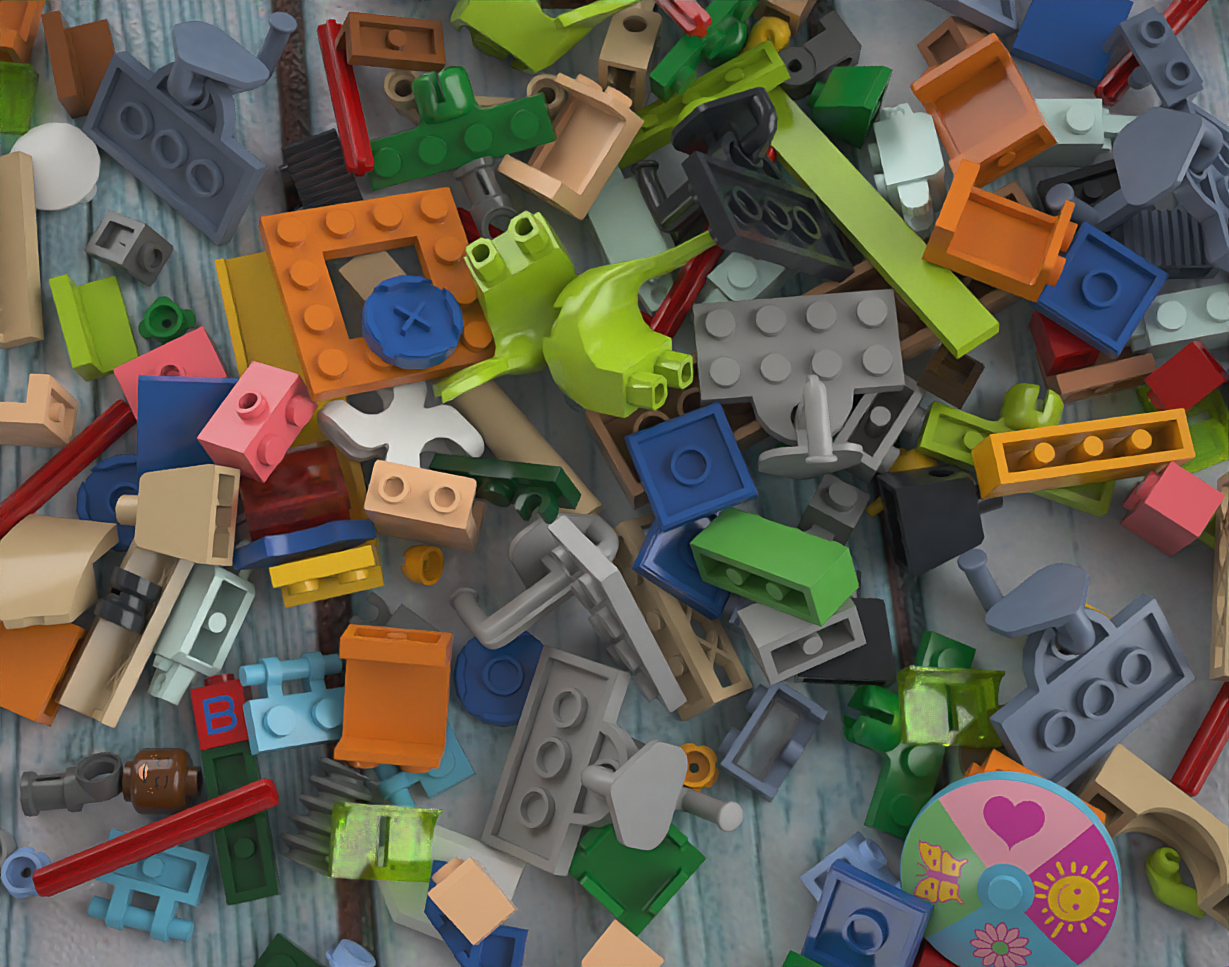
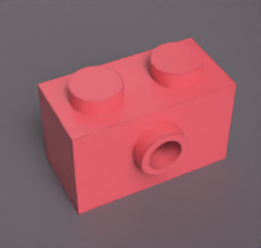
(186, 356)
(258, 421)
(1170, 508)

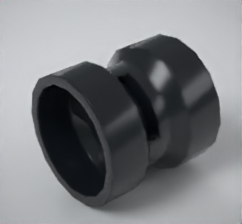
(127, 600)

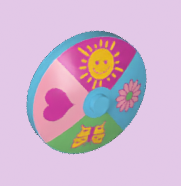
(1012, 872)

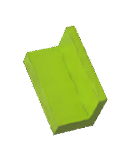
(94, 325)

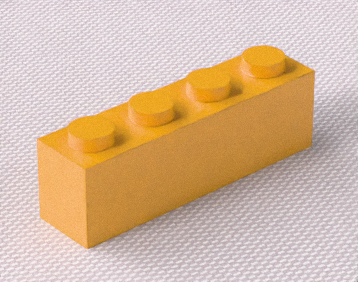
(1081, 453)

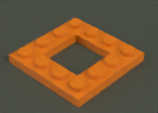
(297, 253)

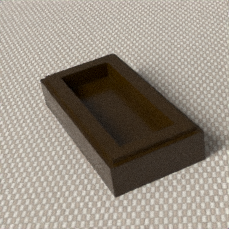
(951, 377)

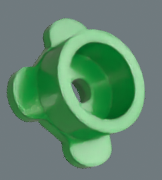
(161, 311)

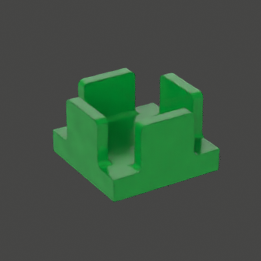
(632, 880)

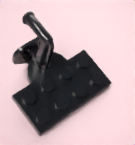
(743, 190)

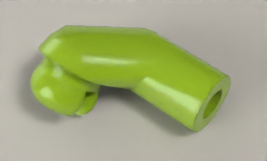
(1167, 884)

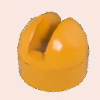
(432, 567)

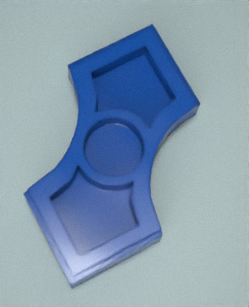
(284, 548)

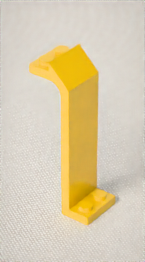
(263, 336)

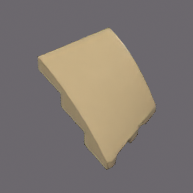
(50, 569)

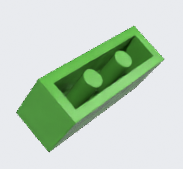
(775, 565)

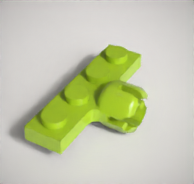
(752, 69)
(952, 434)

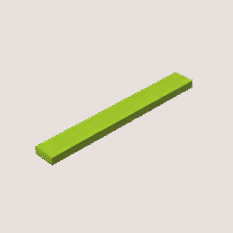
(878, 231)

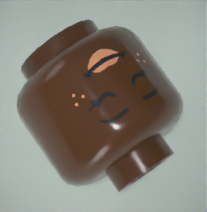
(161, 781)

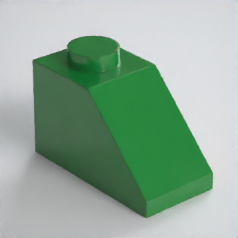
(849, 102)

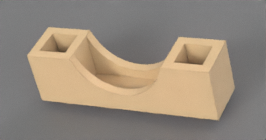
(1148, 803)

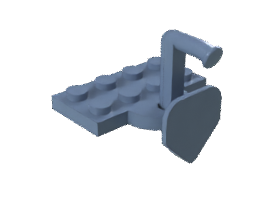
(180, 121)
(1161, 154)
(1090, 688)

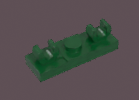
(514, 483)
(246, 845)

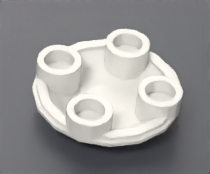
(63, 165)

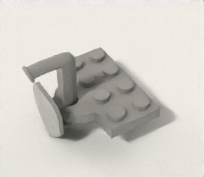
(802, 358)
(567, 561)
(564, 773)

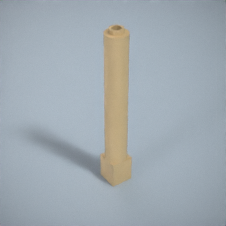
(487, 407)

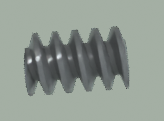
(312, 841)

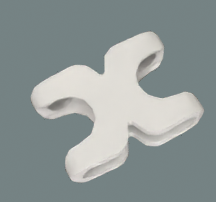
(400, 430)

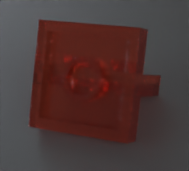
(298, 494)

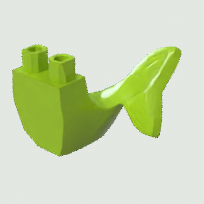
(526, 31)
(516, 287)
(603, 347)

